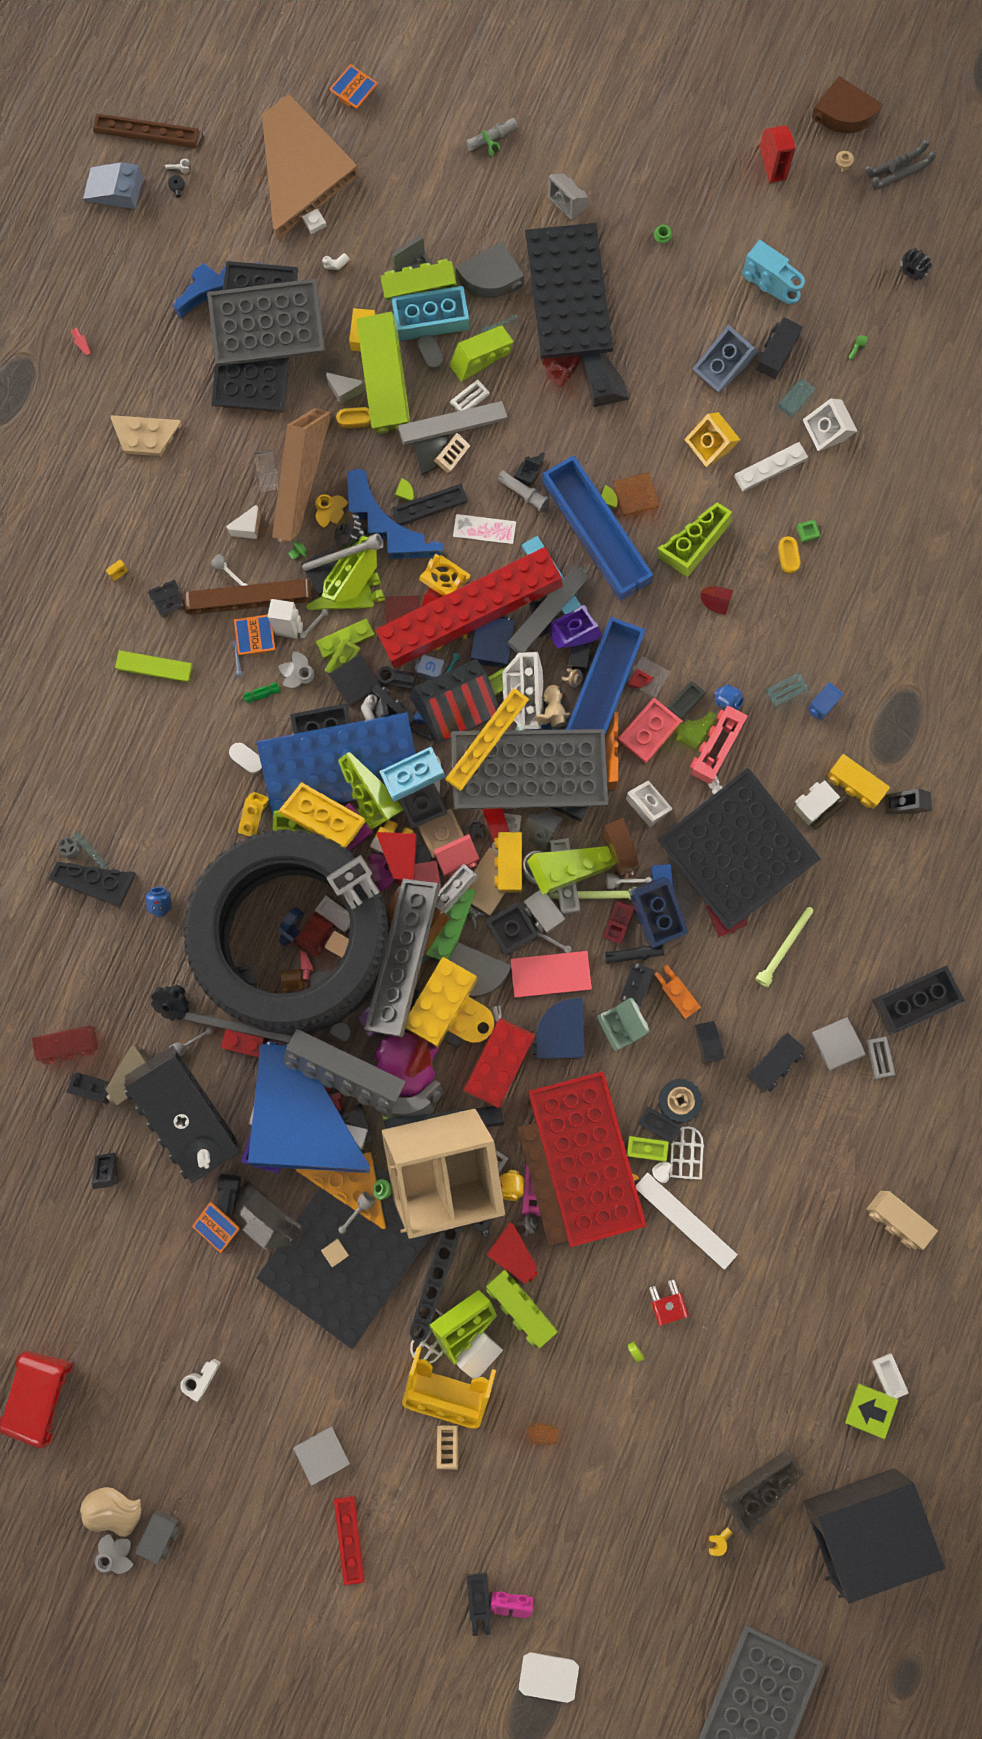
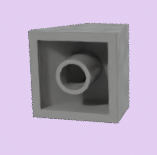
(566, 195)

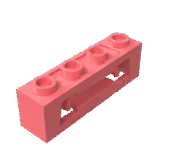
(732, 718)

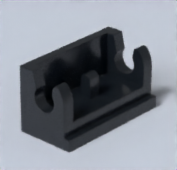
(637, 983)
(88, 1087)

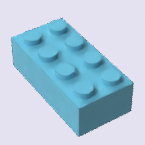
(431, 313)

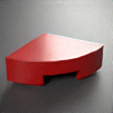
(639, 679)

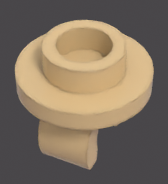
(844, 160)
(575, 677)

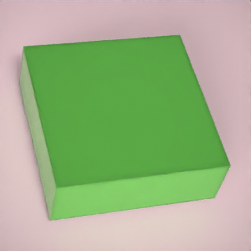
(808, 531)

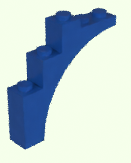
(204, 281)

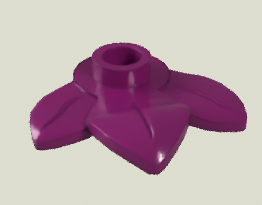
(379, 872)

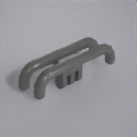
(900, 166)

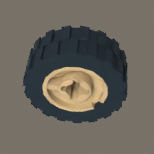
(669, 1104)

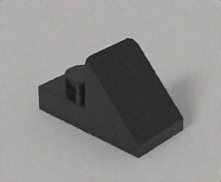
(105, 1171)

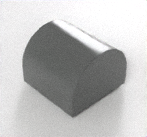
(341, 1032)

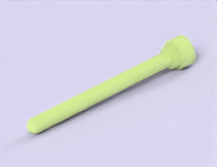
(596, 894)
(765, 976)

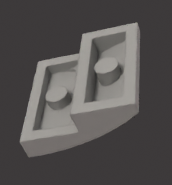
(838, 1044)
(321, 1455)

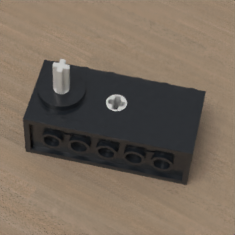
(181, 1114)

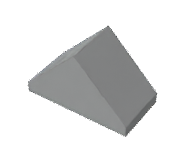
(344, 387)

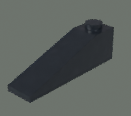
(603, 380)

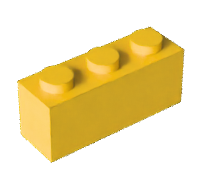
(857, 782)
(509, 862)

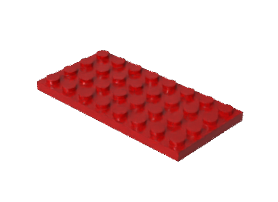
(587, 1159)

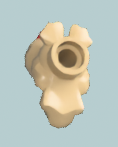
(554, 712)

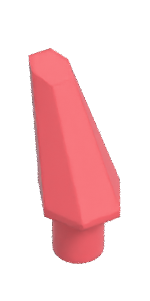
(80, 341)
(306, 966)

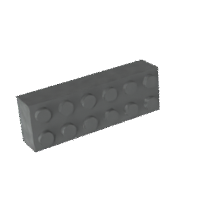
(343, 1072)

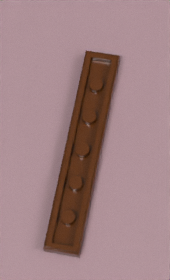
(146, 130)

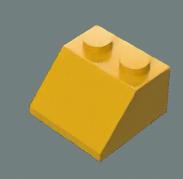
(712, 439)

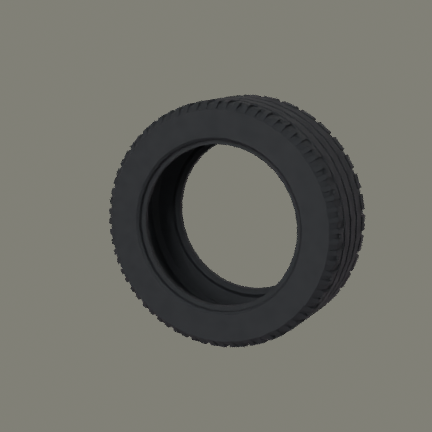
(210, 919)

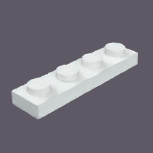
(771, 466)

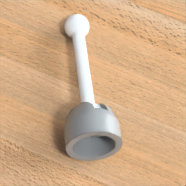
(220, 563)
(613, 880)

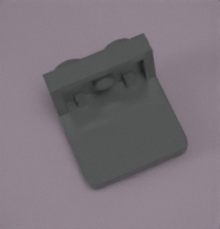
(410, 255)

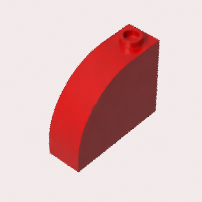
(777, 152)

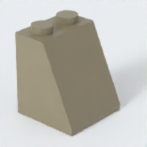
(133, 1059)

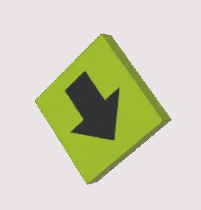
(871, 1411)

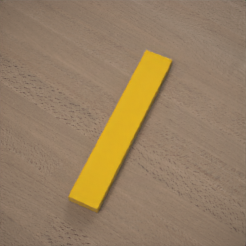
(487, 739)

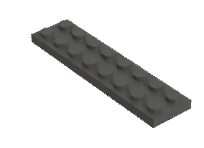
(402, 958)

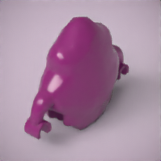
(394, 1056)

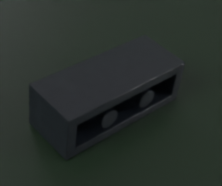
(778, 347)
(776, 1063)

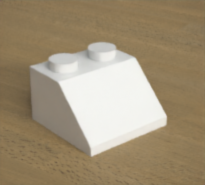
(829, 424)

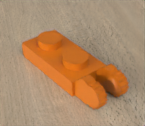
(678, 993)

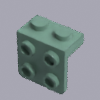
(623, 1024)

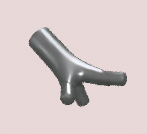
(473, 914)

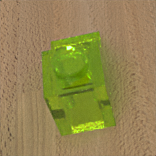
(692, 732)

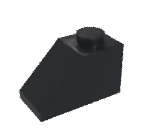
(908, 802)
(709, 1042)

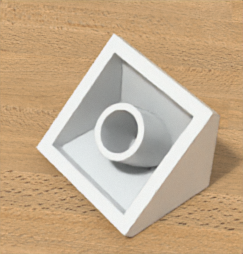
(648, 803)
(479, 1355)

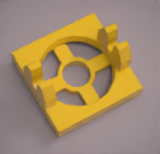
(441, 561)

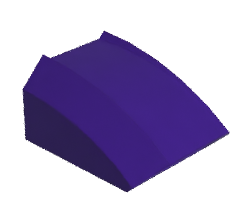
(574, 629)

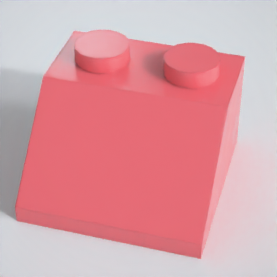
(455, 854)

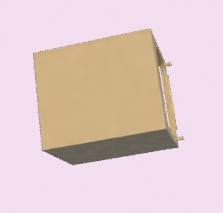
(443, 1173)

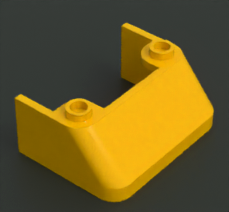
(445, 1396)

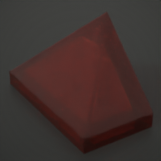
(420, 1059)

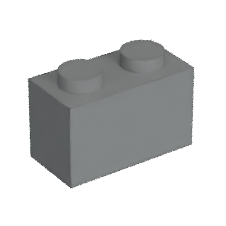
(544, 912)

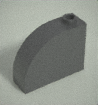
(491, 273)
(489, 971)

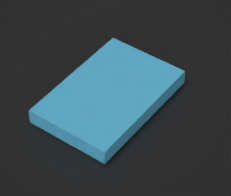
(412, 774)

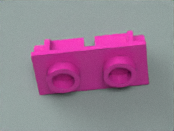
(520, 1604)

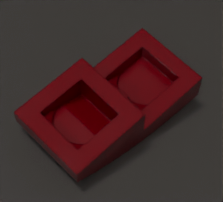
(618, 922)

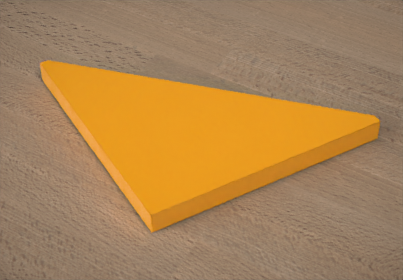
(348, 1188)

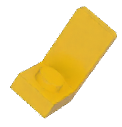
(252, 813)

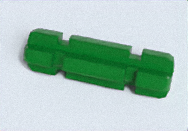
(261, 692)

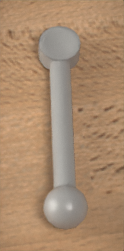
(303, 634)
(567, 949)

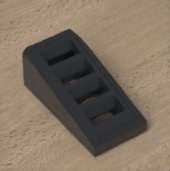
(382, 708)

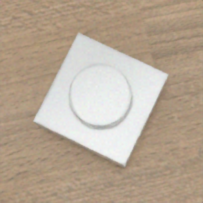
(314, 221)

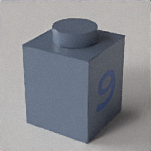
(429, 667)

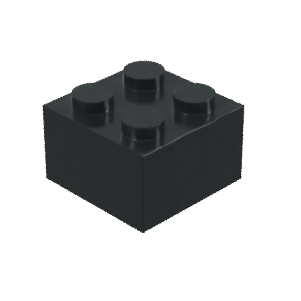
(423, 806)
(512, 929)

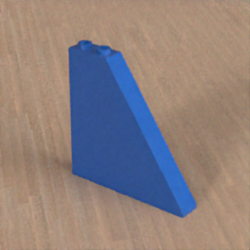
(297, 1121)

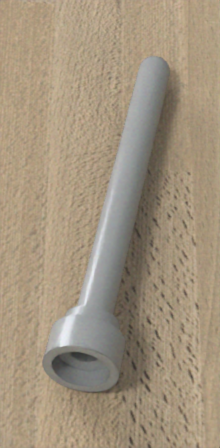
(374, 542)

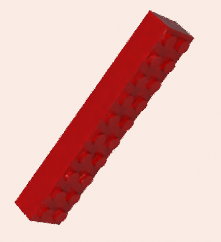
(469, 607)

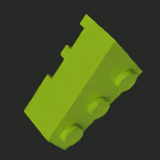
(480, 351)

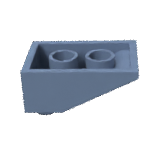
(114, 185)
(725, 359)

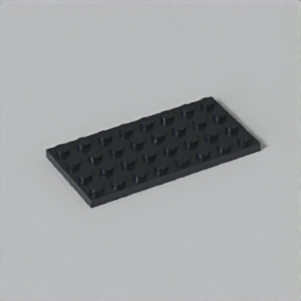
(568, 291)
(257, 383)

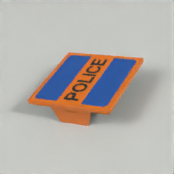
(353, 87)
(254, 635)
(215, 1227)

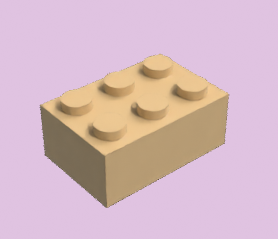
(901, 1220)

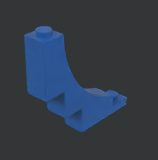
(400, 541)

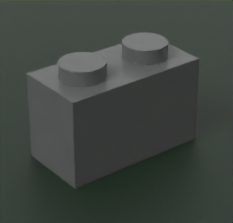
(157, 1537)

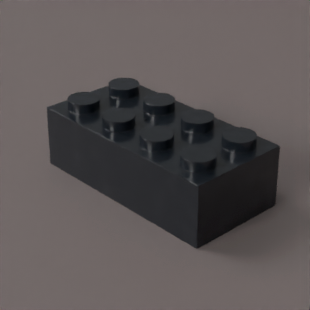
(918, 1000)

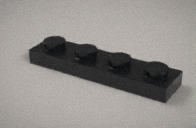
(430, 504)

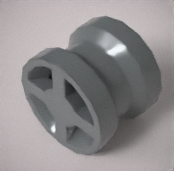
(65, 845)

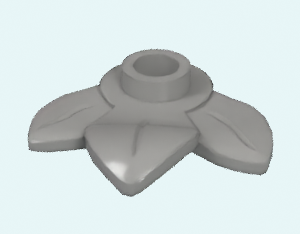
(294, 670)
(116, 1553)

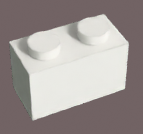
(816, 802)

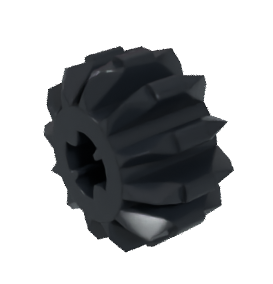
(915, 264)

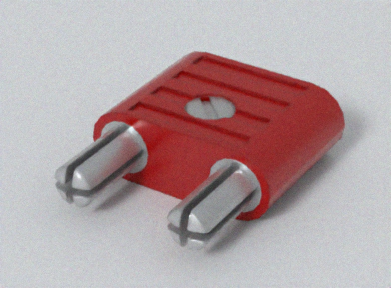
(669, 1307)

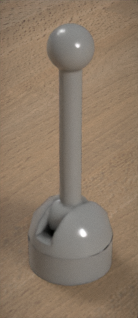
(181, 1048)
(365, 1202)

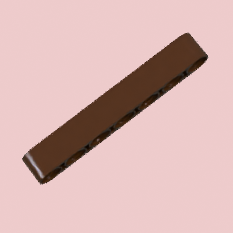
(246, 596)

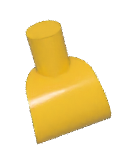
(720, 1540)

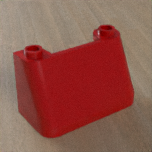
(34, 1398)

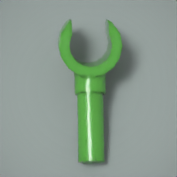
(491, 144)
(860, 341)

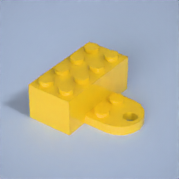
(446, 1007)

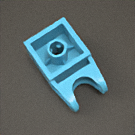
(772, 272)

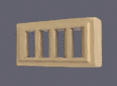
(442, 462)
(447, 1429)

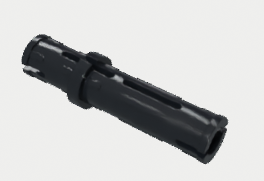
(634, 954)

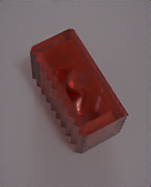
(315, 935)

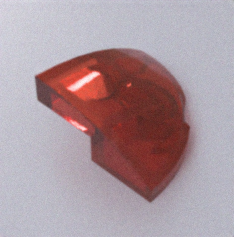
(560, 368)

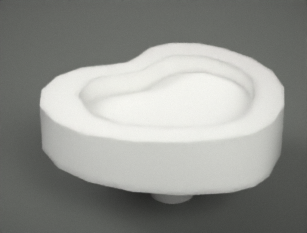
(661, 1171)

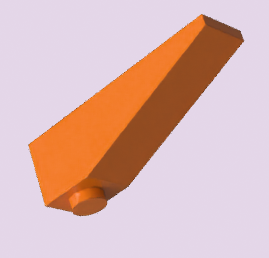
(611, 748)

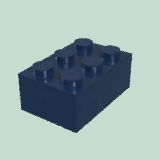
(658, 911)

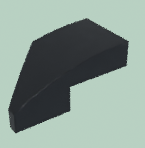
(528, 469)

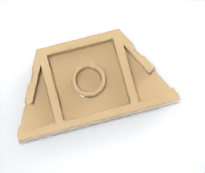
(144, 435)

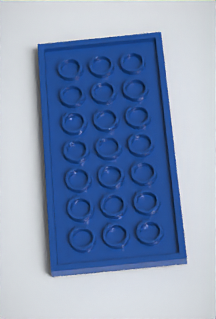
(314, 756)

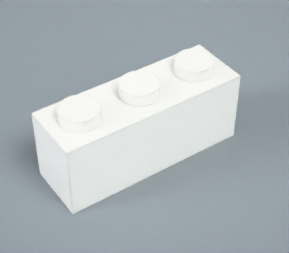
(284, 619)

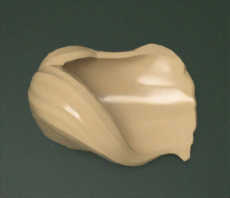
(110, 1511)

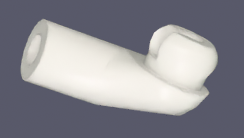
(337, 264)
(368, 707)

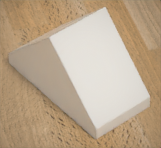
(246, 525)

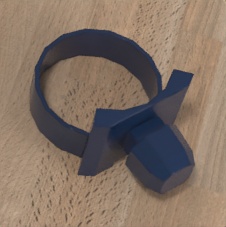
(287, 926)

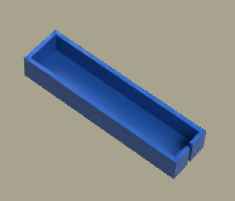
(597, 528)
(607, 676)

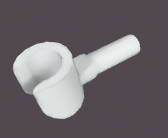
(184, 162)

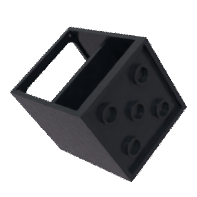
(873, 1535)

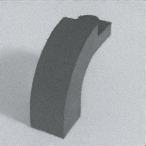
(417, 1105)

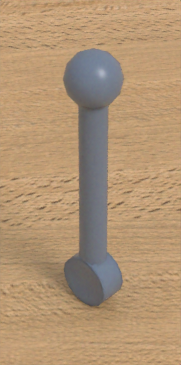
(239, 673)

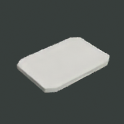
(548, 1677)

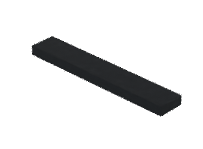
(490, 1116)

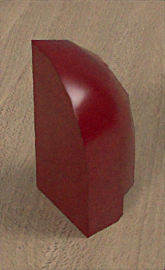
(716, 598)

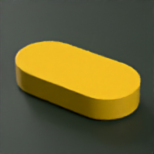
(353, 417)
(789, 555)

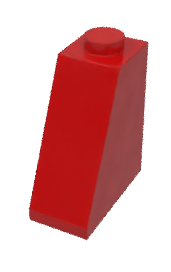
(399, 853)
(513, 1255)

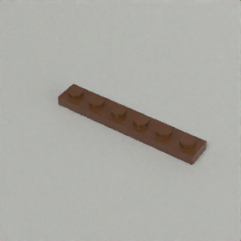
(542, 1184)

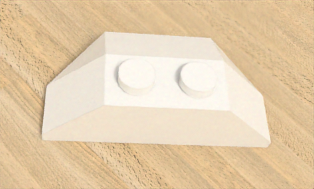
(527, 677)

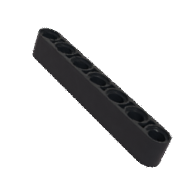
(431, 1281)

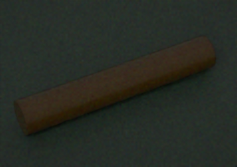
(830, 812)

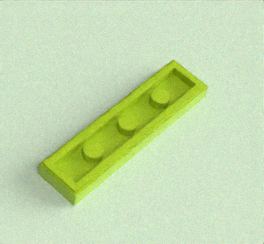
(153, 666)

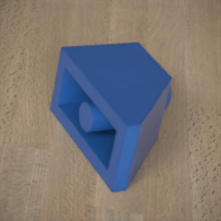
(825, 701)

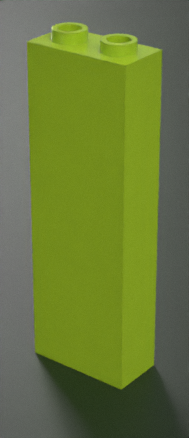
(383, 372)

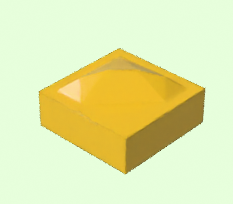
(117, 570)

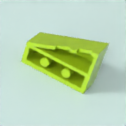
(462, 1324)

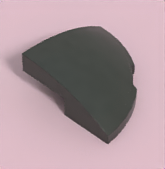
(427, 451)

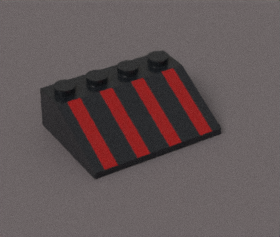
(455, 700)

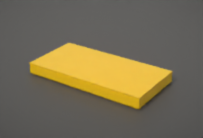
(322, 815)

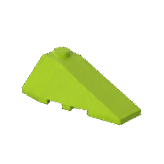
(369, 791)

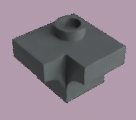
(542, 827)

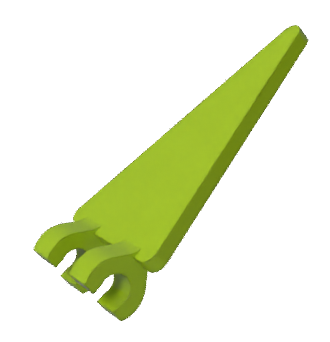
(364, 599)

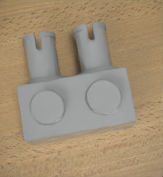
(349, 875)

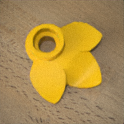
(332, 511)

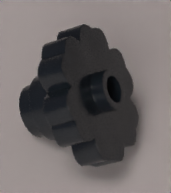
(349, 530)
(170, 1002)

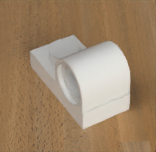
(202, 1382)

